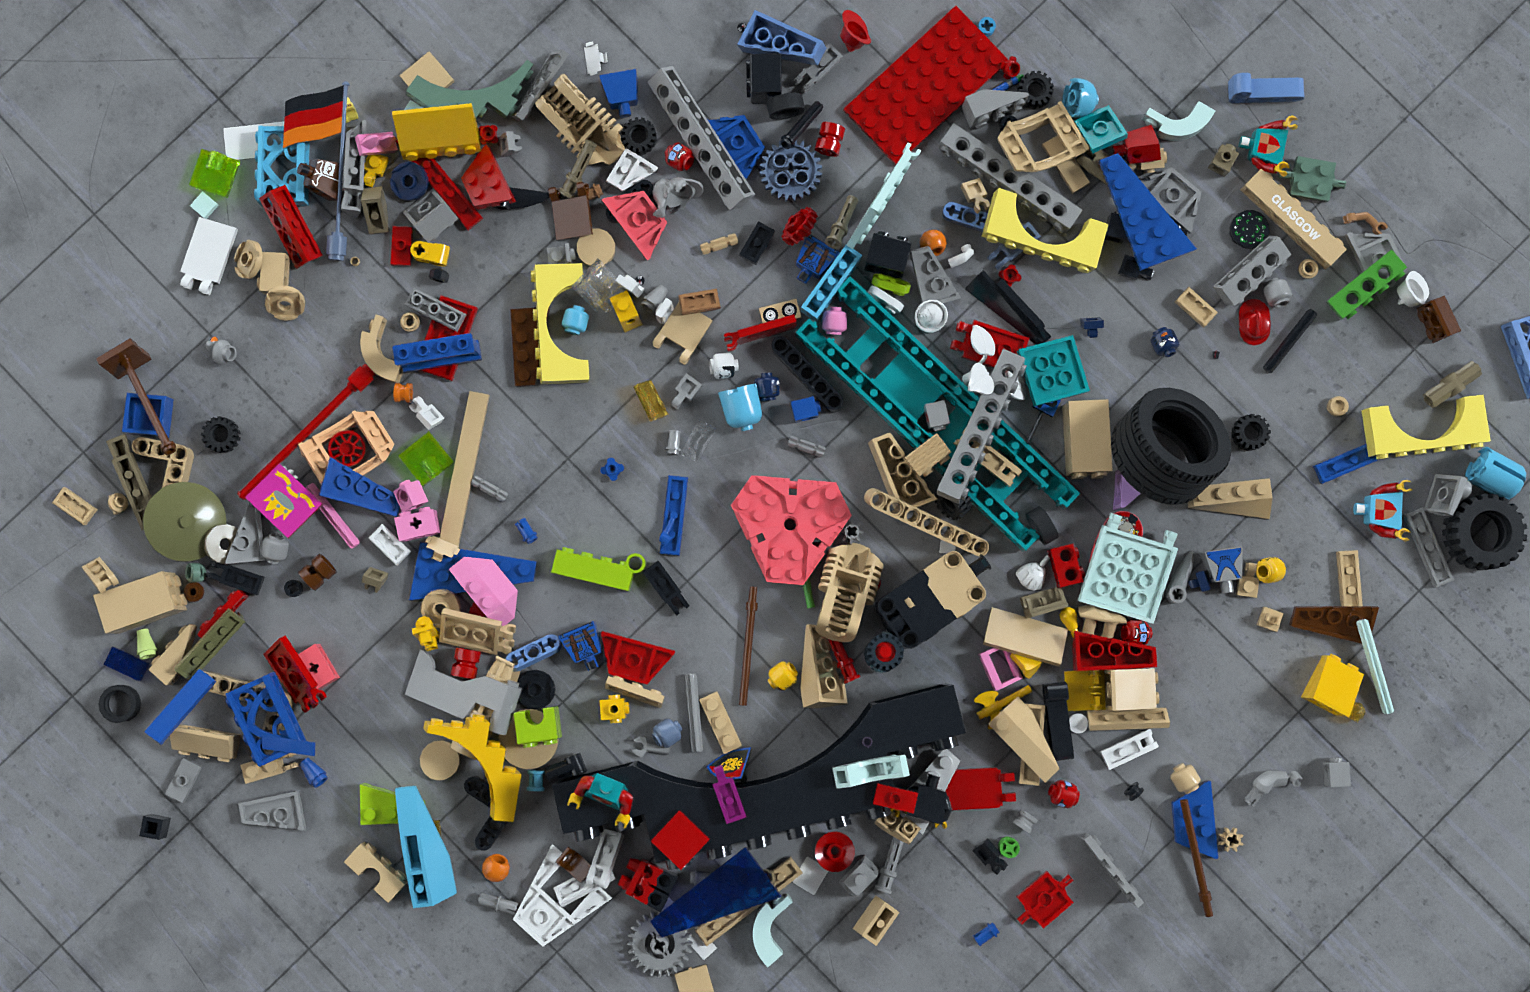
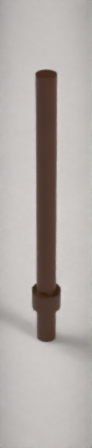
(751, 607)
(1204, 894)

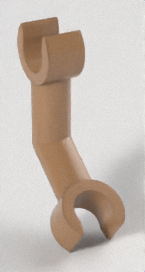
(1352, 217)

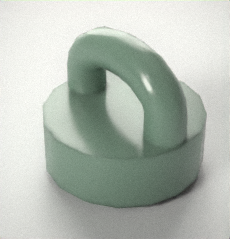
(193, 572)

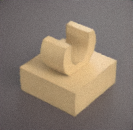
(1270, 619)

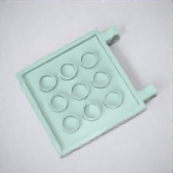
(891, 182)
(1128, 572)

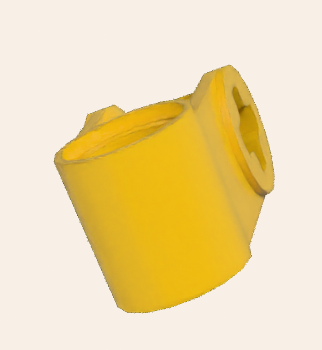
(433, 253)

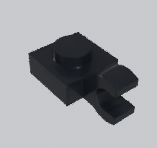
(1130, 269)

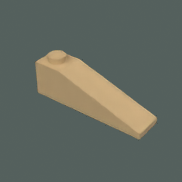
(819, 677)
(1022, 733)

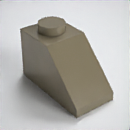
(375, 209)

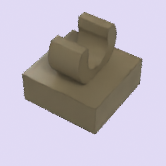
(374, 578)

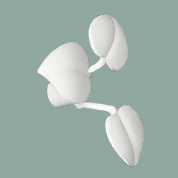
(978, 378)

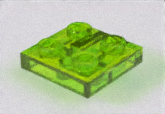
(214, 173)
(426, 458)

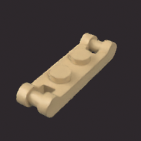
(996, 463)

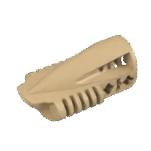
(581, 121)
(849, 585)

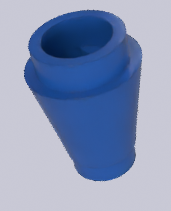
(315, 775)

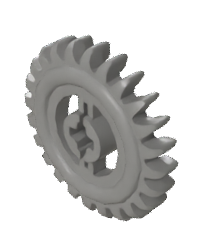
(646, 959)

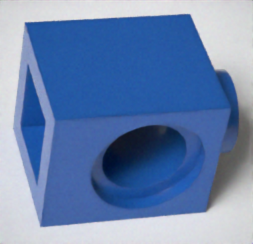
(805, 409)

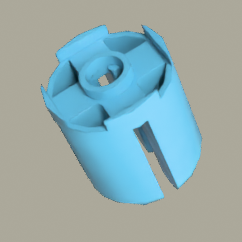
(1496, 474)

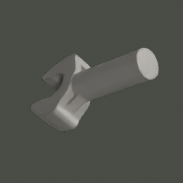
(649, 747)

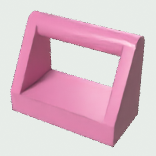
(991, 672)

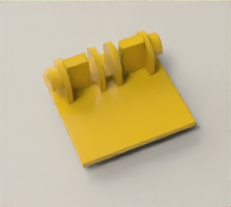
(1085, 690)

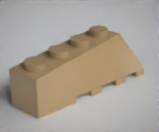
(1244, 498)

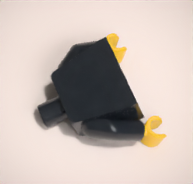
(931, 802)

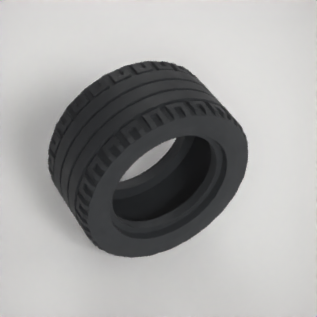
(1191, 426)

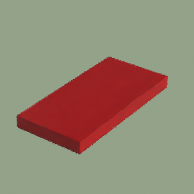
(438, 330)

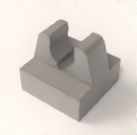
(507, 143)

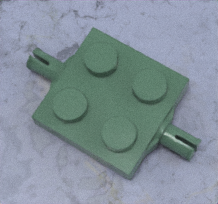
(1313, 179)

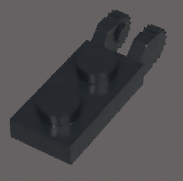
(237, 578)
(664, 585)

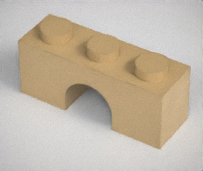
(390, 881)

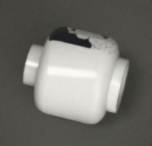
(723, 365)

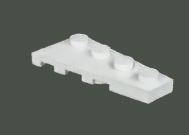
(942, 766)

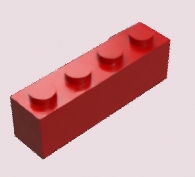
(1105, 653)

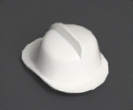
(1413, 290)

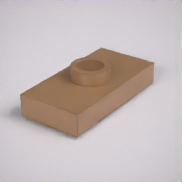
(699, 302)

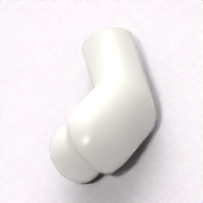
(963, 257)

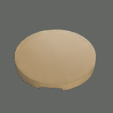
(526, 757)

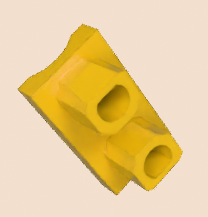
(426, 633)

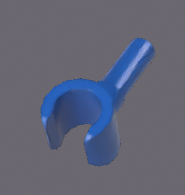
(665, 538)

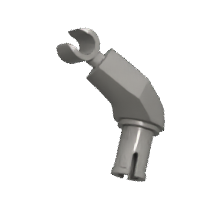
(1268, 780)

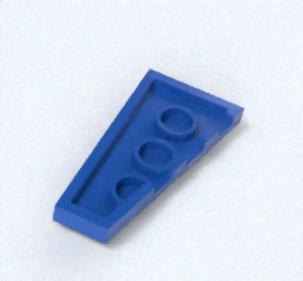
(350, 487)

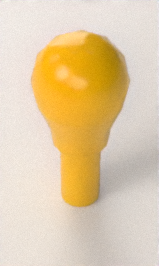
(1069, 619)

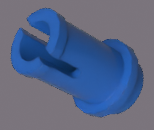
(526, 531)
(986, 934)

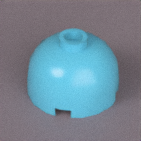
(1080, 97)

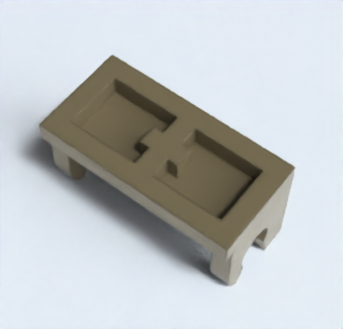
(1043, 602)

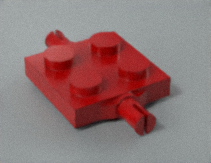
(1045, 899)

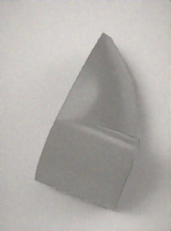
(1180, 579)

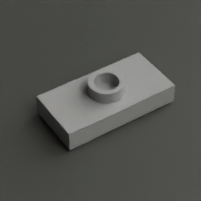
(183, 780)

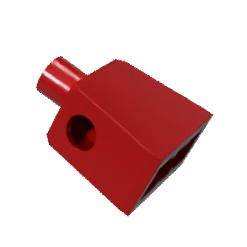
(1140, 146)

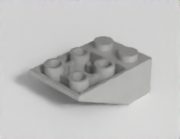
(991, 105)

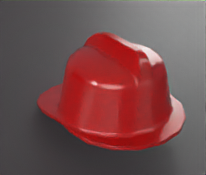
(854, 31)
(1254, 322)

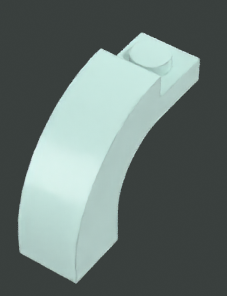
(1179, 129)
(870, 770)
(763, 942)

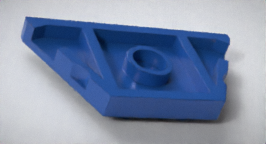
(739, 141)
(1203, 819)

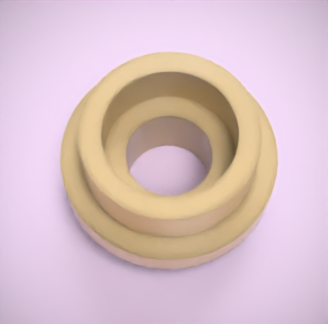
(1313, 266)
(404, 319)

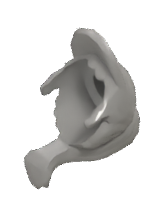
(675, 193)

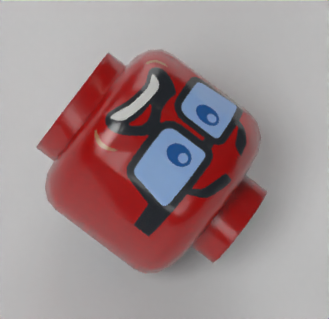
(679, 156)
(1136, 632)
(1064, 794)

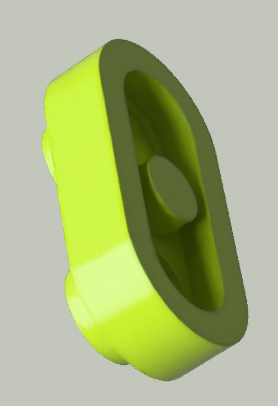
(890, 283)

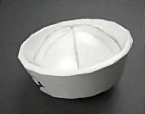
(931, 316)

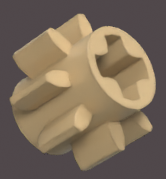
(1224, 836)

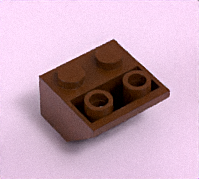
(1438, 319)

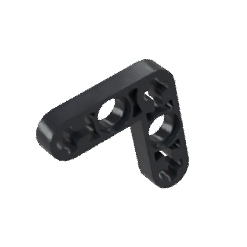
(481, 798)

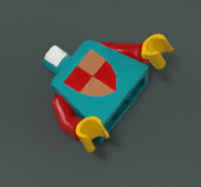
(1268, 146)
(606, 792)

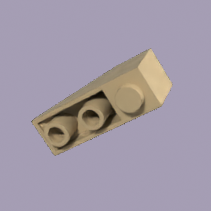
(176, 649)

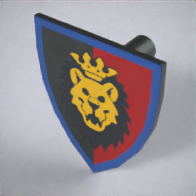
(733, 763)

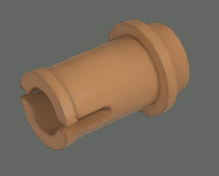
(594, 191)

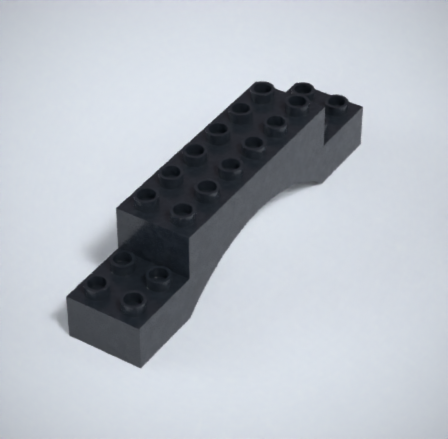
(781, 801)

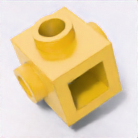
(607, 712)

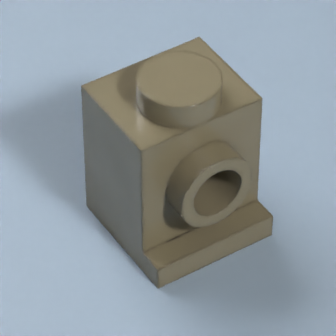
(1219, 163)

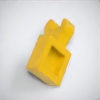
(374, 166)

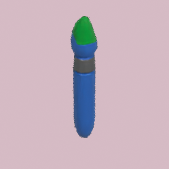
(1013, 81)

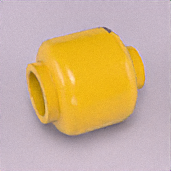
(1270, 570)
(782, 675)

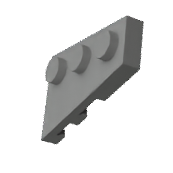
(276, 811)

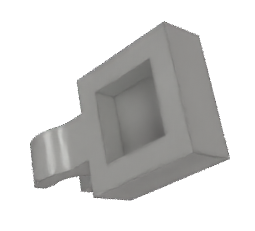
(686, 389)

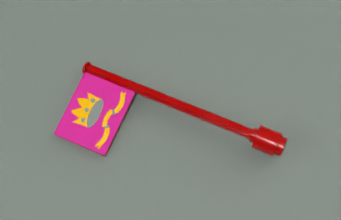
(276, 491)

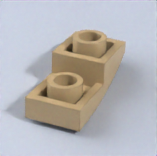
(897, 827)

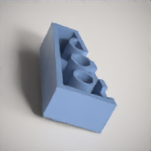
(771, 36)

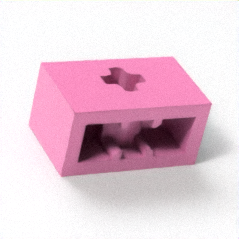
(407, 531)

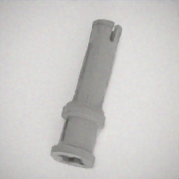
(888, 872)

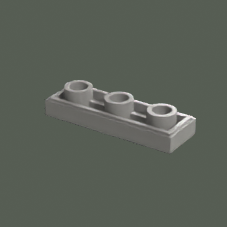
(444, 315)

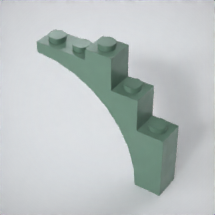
(497, 97)

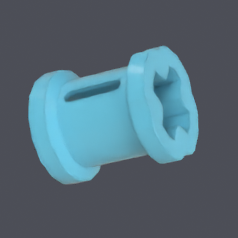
(535, 780)

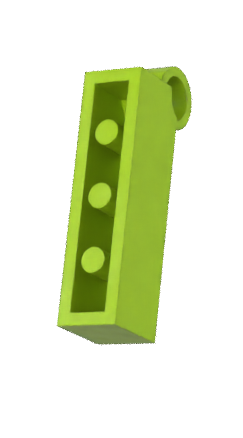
(594, 570)

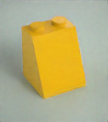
(1333, 686)

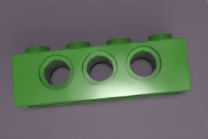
(1390, 262)

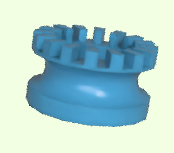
(991, 22)

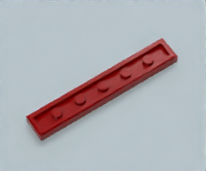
(449, 192)

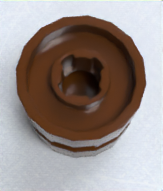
(316, 572)

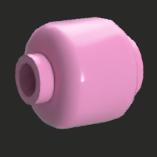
(834, 321)

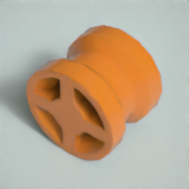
(403, 392)

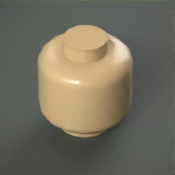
(1185, 778)

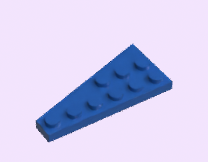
(1146, 223)
(435, 575)

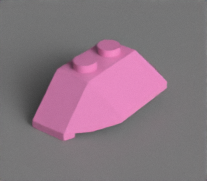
(487, 587)

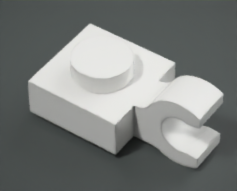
(426, 414)

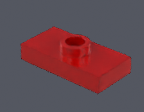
(401, 246)
(895, 798)

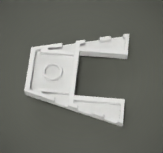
(545, 917)

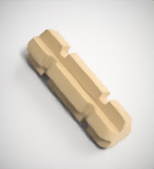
(719, 244)

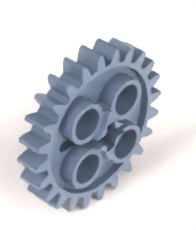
(792, 187)

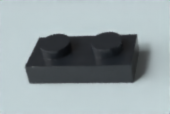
(757, 243)

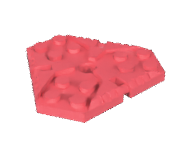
(815, 509)

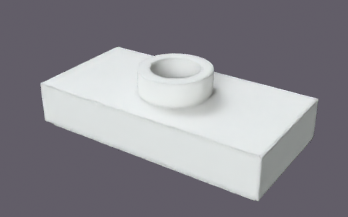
(664, 311)
(389, 544)

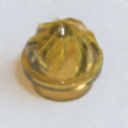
(1357, 712)

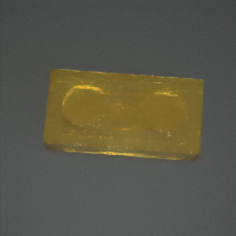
(650, 400)

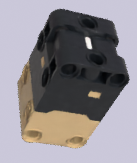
(932, 598)

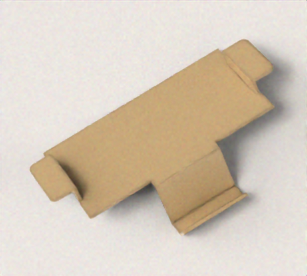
(441, 548)

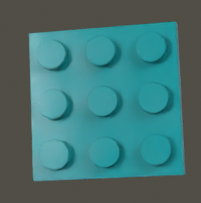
(1054, 371)

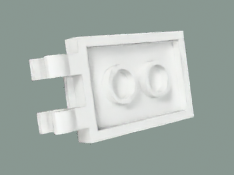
(207, 254)

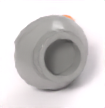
(221, 350)

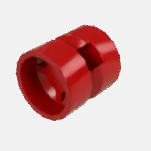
(830, 135)
(465, 663)

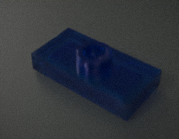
(126, 663)

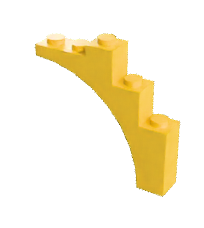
(473, 736)

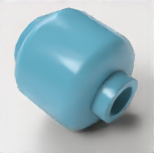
(575, 320)

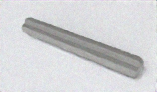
(694, 712)

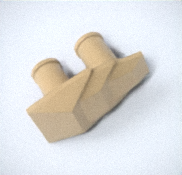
(1093, 614)

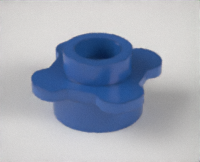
(612, 474)

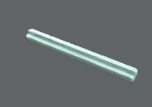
(1375, 666)

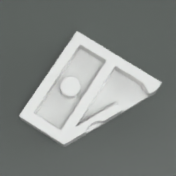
(630, 170)

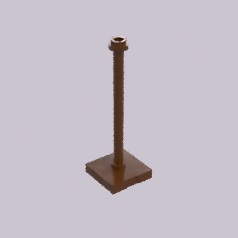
(123, 361)

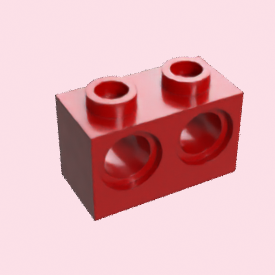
(1060, 567)

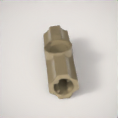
(1452, 384)

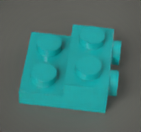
(1101, 129)

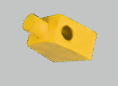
(625, 311)

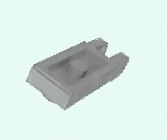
(828, 61)

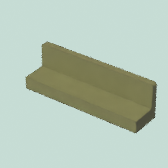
(210, 643)

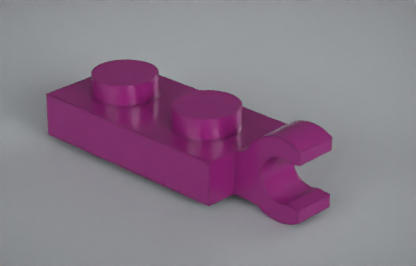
(728, 796)

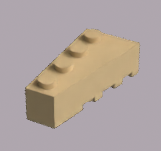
(897, 474)

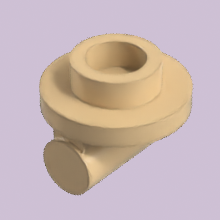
(117, 503)

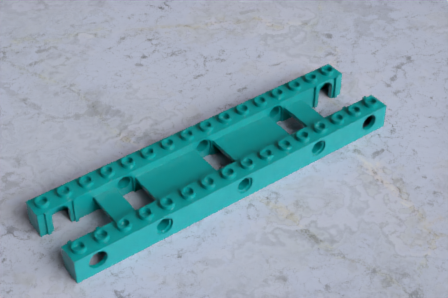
(919, 379)

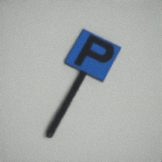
(1048, 409)

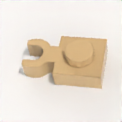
(975, 192)

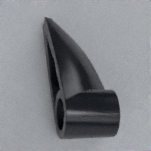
(524, 198)

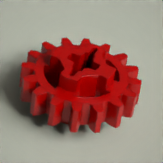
(799, 226)

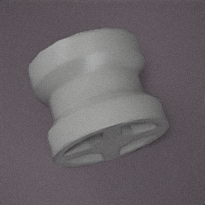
(1025, 821)

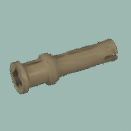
(573, 177)
(839, 228)

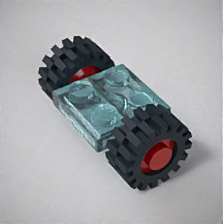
(883, 653)

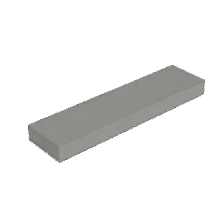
(1428, 547)

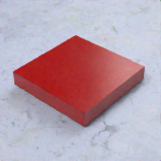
(680, 840)

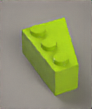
(377, 805)

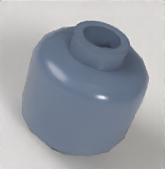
(667, 733)

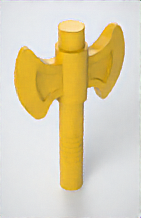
(992, 707)

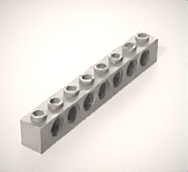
(700, 138)
(1004, 169)
(947, 488)

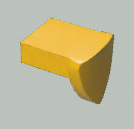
(1027, 665)

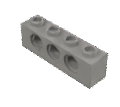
(1227, 286)

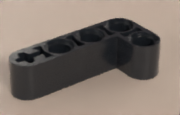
(1057, 718)

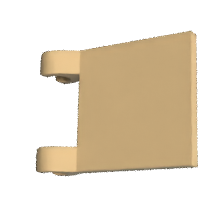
(684, 331)

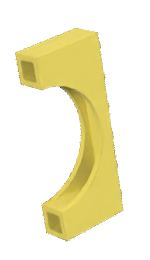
(1004, 227)
(554, 364)
(1467, 428)

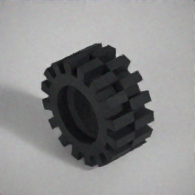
(1043, 81)
(639, 124)
(212, 426)
(1261, 426)
(952, 509)

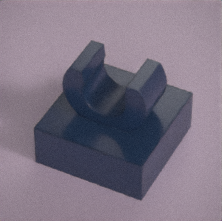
(1091, 325)
(1202, 581)

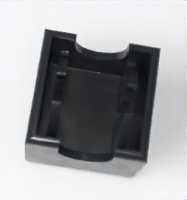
(764, 77)
(888, 255)

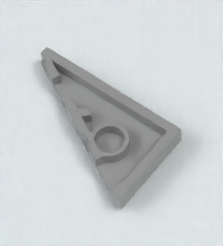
(248, 539)

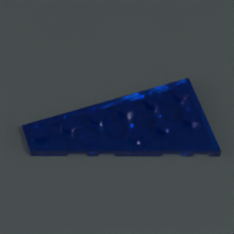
(727, 890)

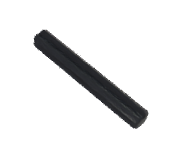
(1290, 341)

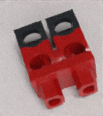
(643, 882)

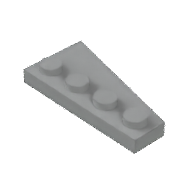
(1116, 874)

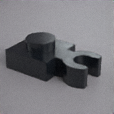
(990, 855)

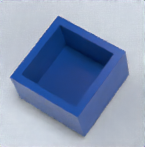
(136, 419)

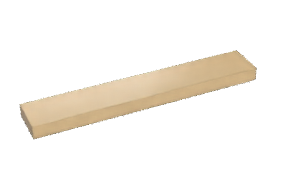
(710, 931)

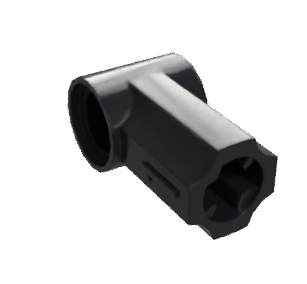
(569, 767)

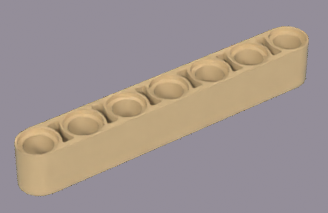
(918, 518)

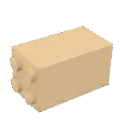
(1087, 438)
(140, 602)

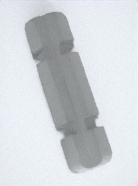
(806, 446)
(489, 488)

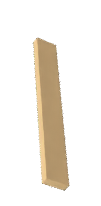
(464, 467)

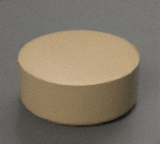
(1337, 406)

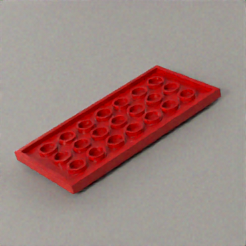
(925, 84)

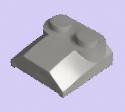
(1446, 494)

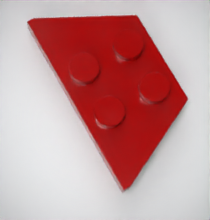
(486, 182)
(633, 658)

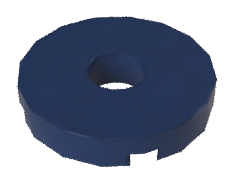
(419, 184)

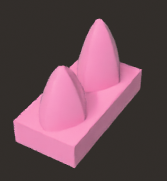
(376, 143)

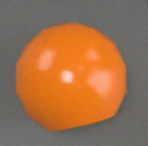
(935, 240)
(495, 868)

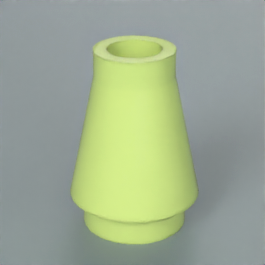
(145, 646)

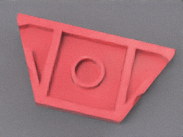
(636, 217)

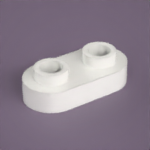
(892, 304)

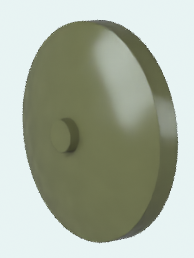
(180, 519)

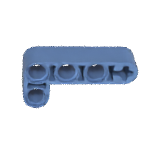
(1247, 90)

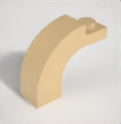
(373, 355)

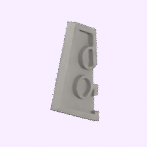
(931, 278)

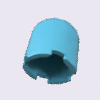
(741, 406)

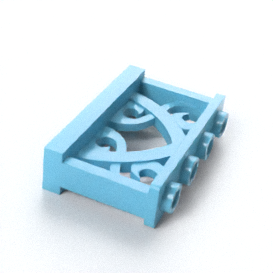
(264, 163)

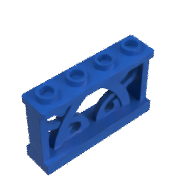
(437, 352)
(247, 723)

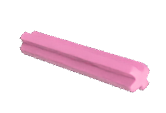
(334, 518)

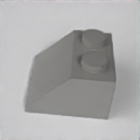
(430, 215)

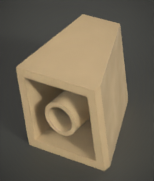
(1131, 689)

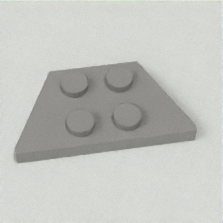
(1175, 196)
(1369, 249)

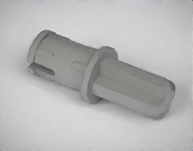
(498, 903)

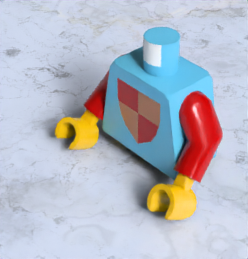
(1384, 510)

